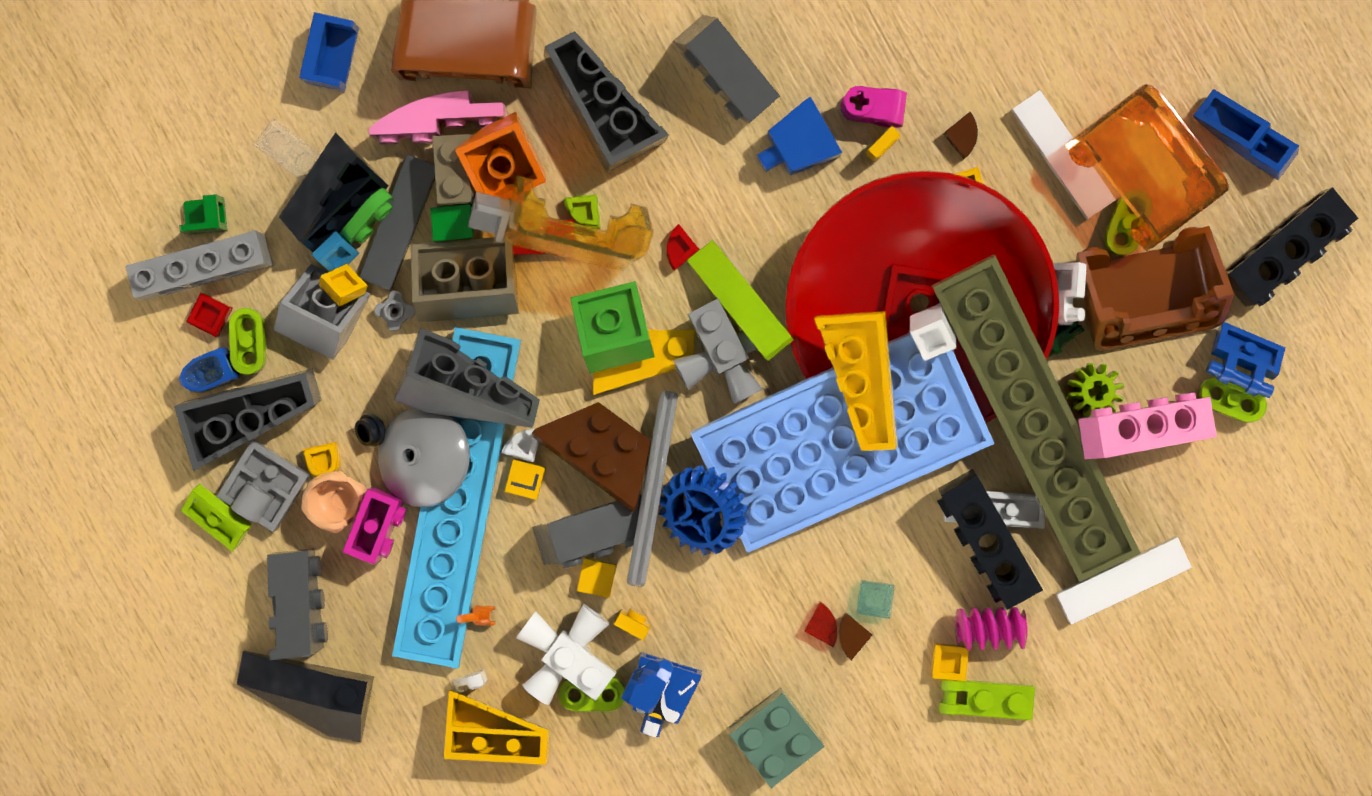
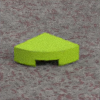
(584, 210)

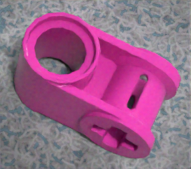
(880, 106)

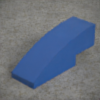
(1247, 134)

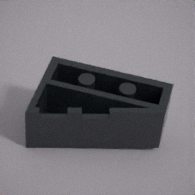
(330, 194)

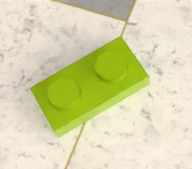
(216, 517)

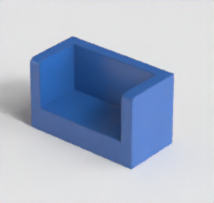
(329, 52)

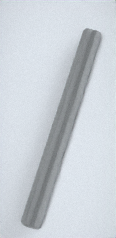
(652, 489)

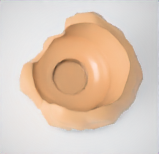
(332, 500)

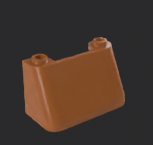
(466, 40)
(1156, 291)

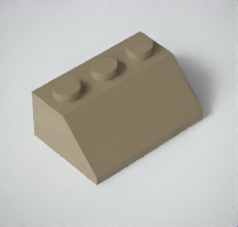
(463, 279)

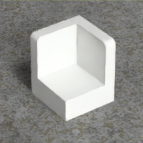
(932, 332)

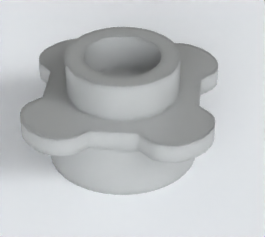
(394, 301)

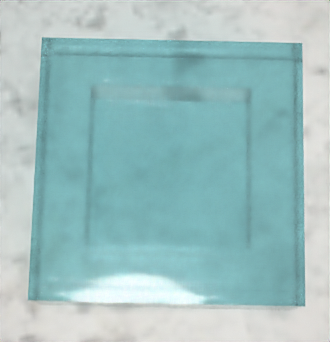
(875, 599)

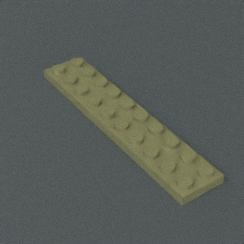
(1035, 417)

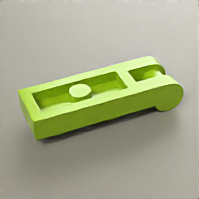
(988, 699)

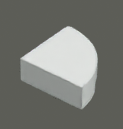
(522, 446)
(470, 681)

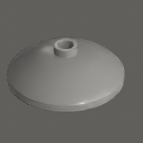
(438, 460)

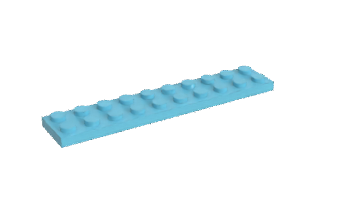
(453, 532)

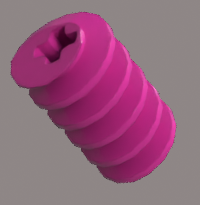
(991, 627)

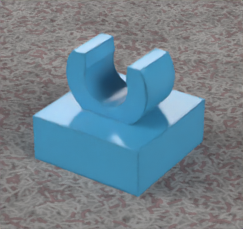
(335, 252)

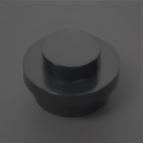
(370, 430)

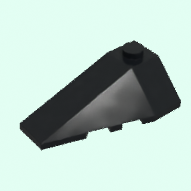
(315, 694)

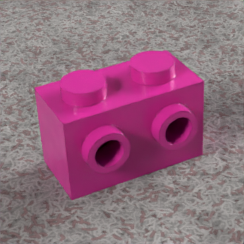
(374, 525)

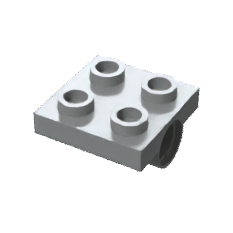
(263, 486)

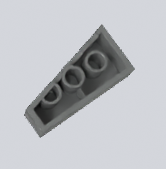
(607, 112)
(235, 416)

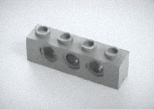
(199, 265)

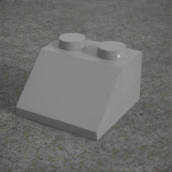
(314, 318)

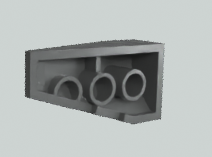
(452, 384)

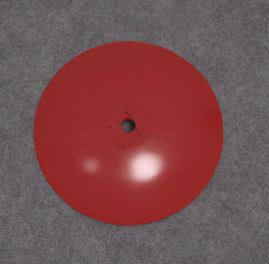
(901, 239)

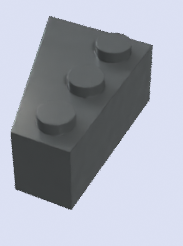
(726, 68)
(586, 533)

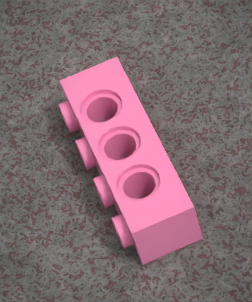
(1168, 425)

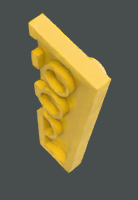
(863, 373)

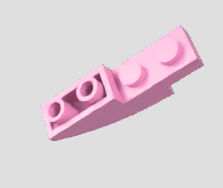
(424, 117)

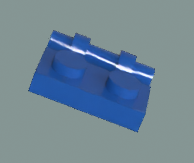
(1249, 352)

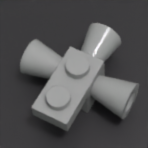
(722, 353)

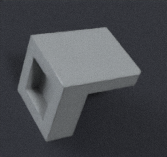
(490, 215)

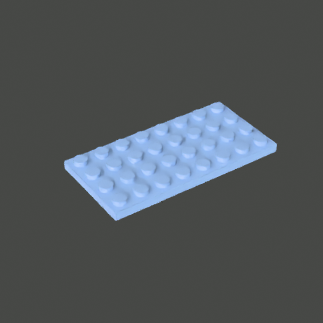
(802, 456)

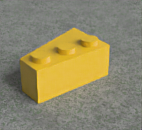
(492, 735)

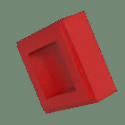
(209, 314)

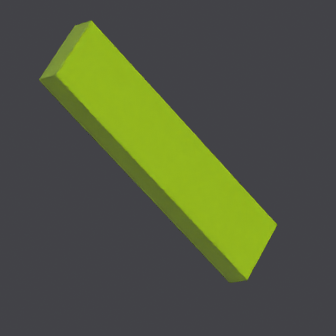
(740, 300)

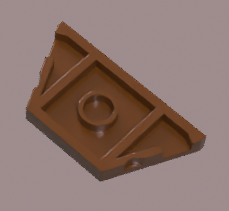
(601, 450)

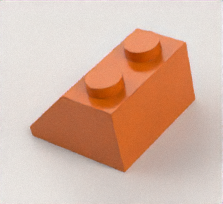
(498, 155)

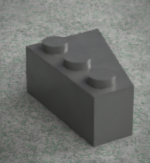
(296, 603)

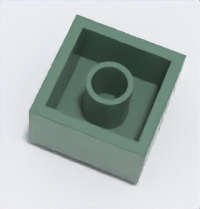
(776, 737)

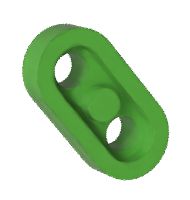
(374, 209)

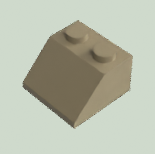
(451, 179)

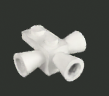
(567, 656)

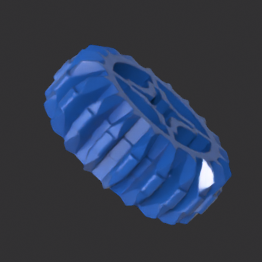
(707, 493)

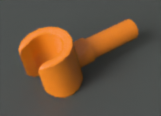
(479, 616)

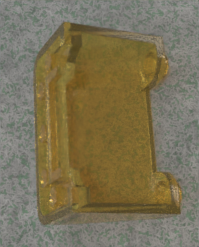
(616, 248)

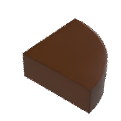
(963, 135)
(852, 636)

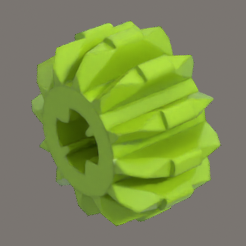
(1085, 383)

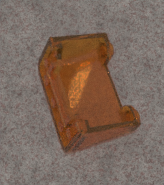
(1151, 164)

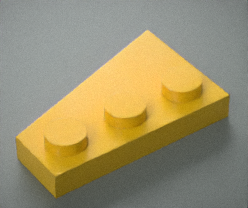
(667, 346)

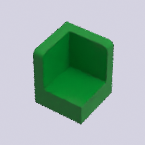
(204, 215)
(451, 223)

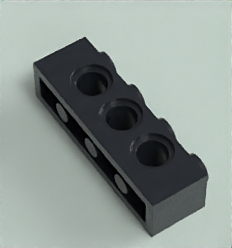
(1335, 220)
(1020, 581)

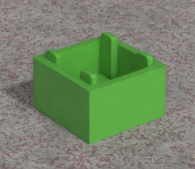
(612, 327)

